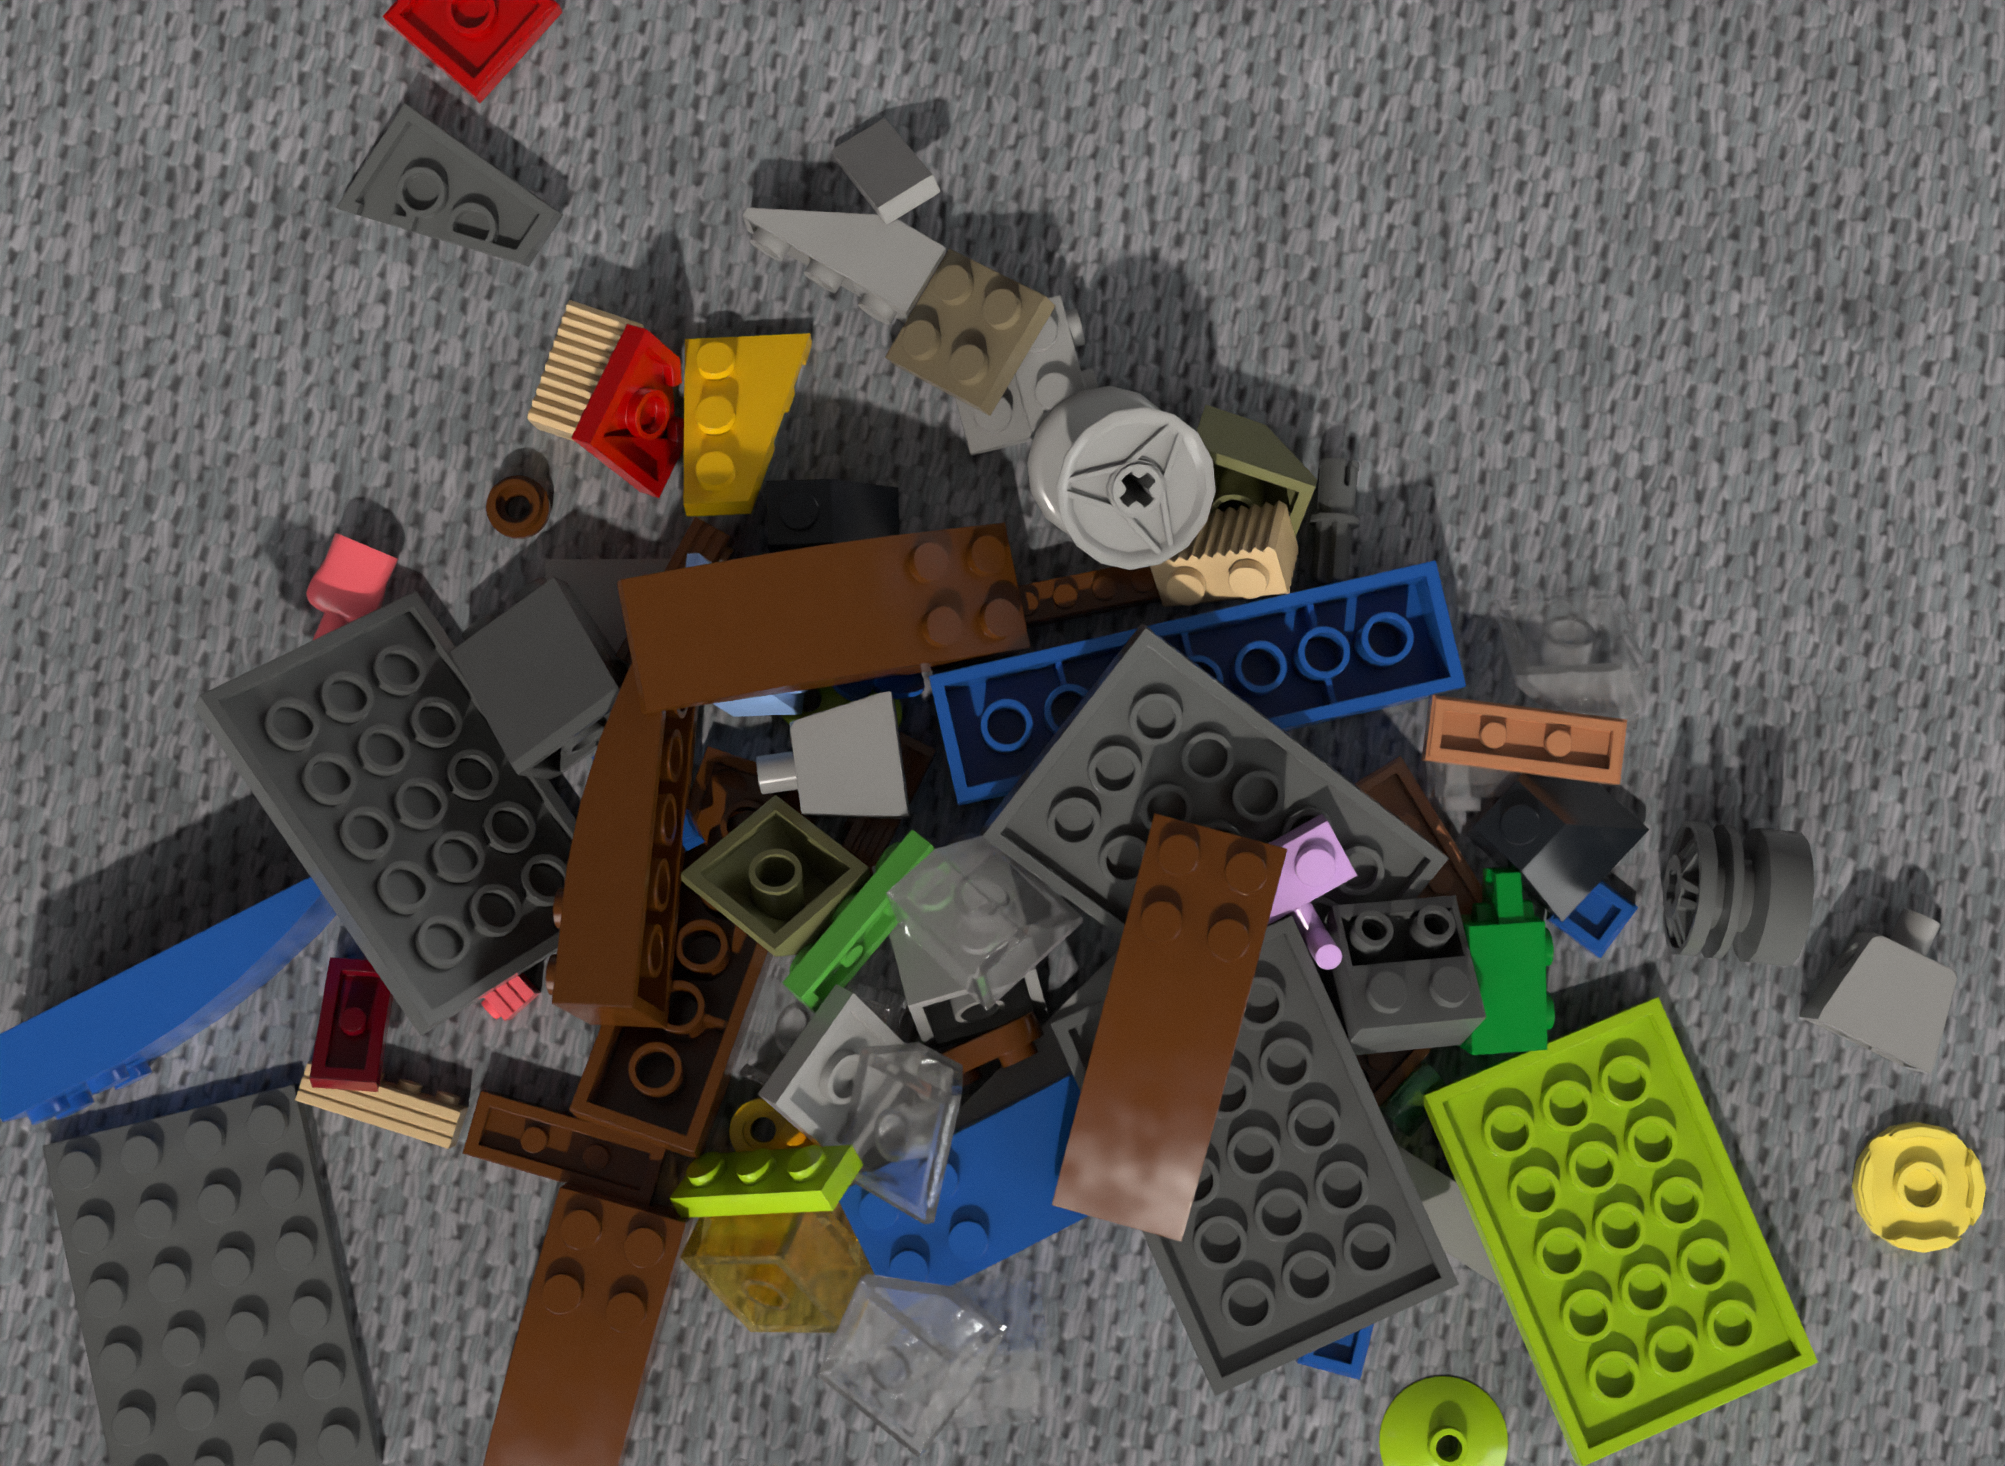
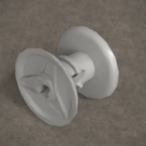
(1121, 477)

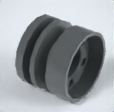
(1738, 893)

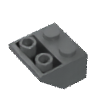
(1403, 975)

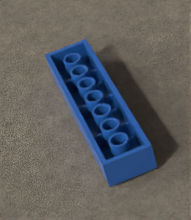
(1287, 656)

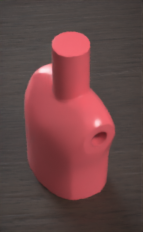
(349, 583)

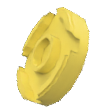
(1894, 1178)

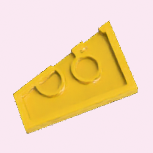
(732, 416)

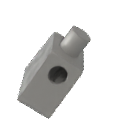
(843, 762)
(1888, 994)

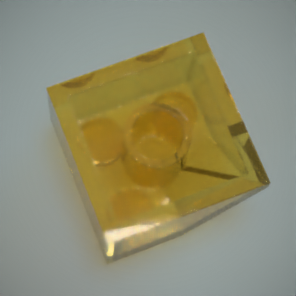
(779, 1268)

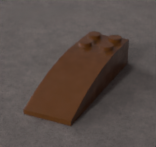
(823, 616)
(625, 870)
(1169, 1026)
(674, 1078)
(588, 1332)

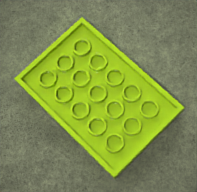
(1618, 1231)

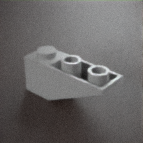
(852, 250)

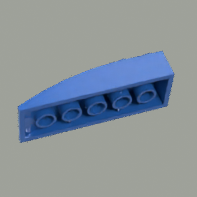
(151, 1008)
(991, 1195)

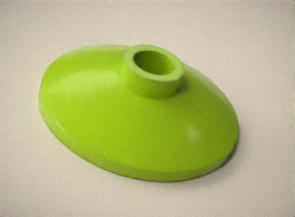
(1438, 1409)

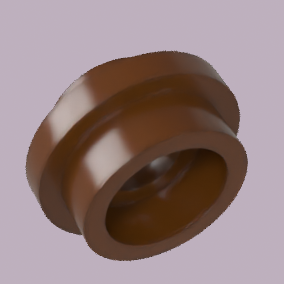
(504, 493)

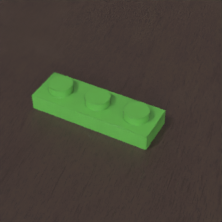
(857, 927)

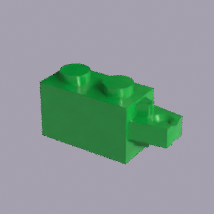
(1510, 966)

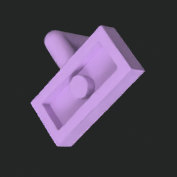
(1310, 869)

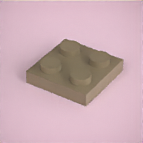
(970, 331)

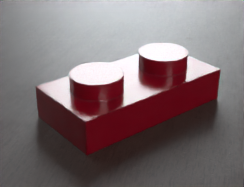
(351, 1028)

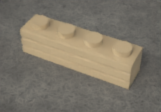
(394, 1108)

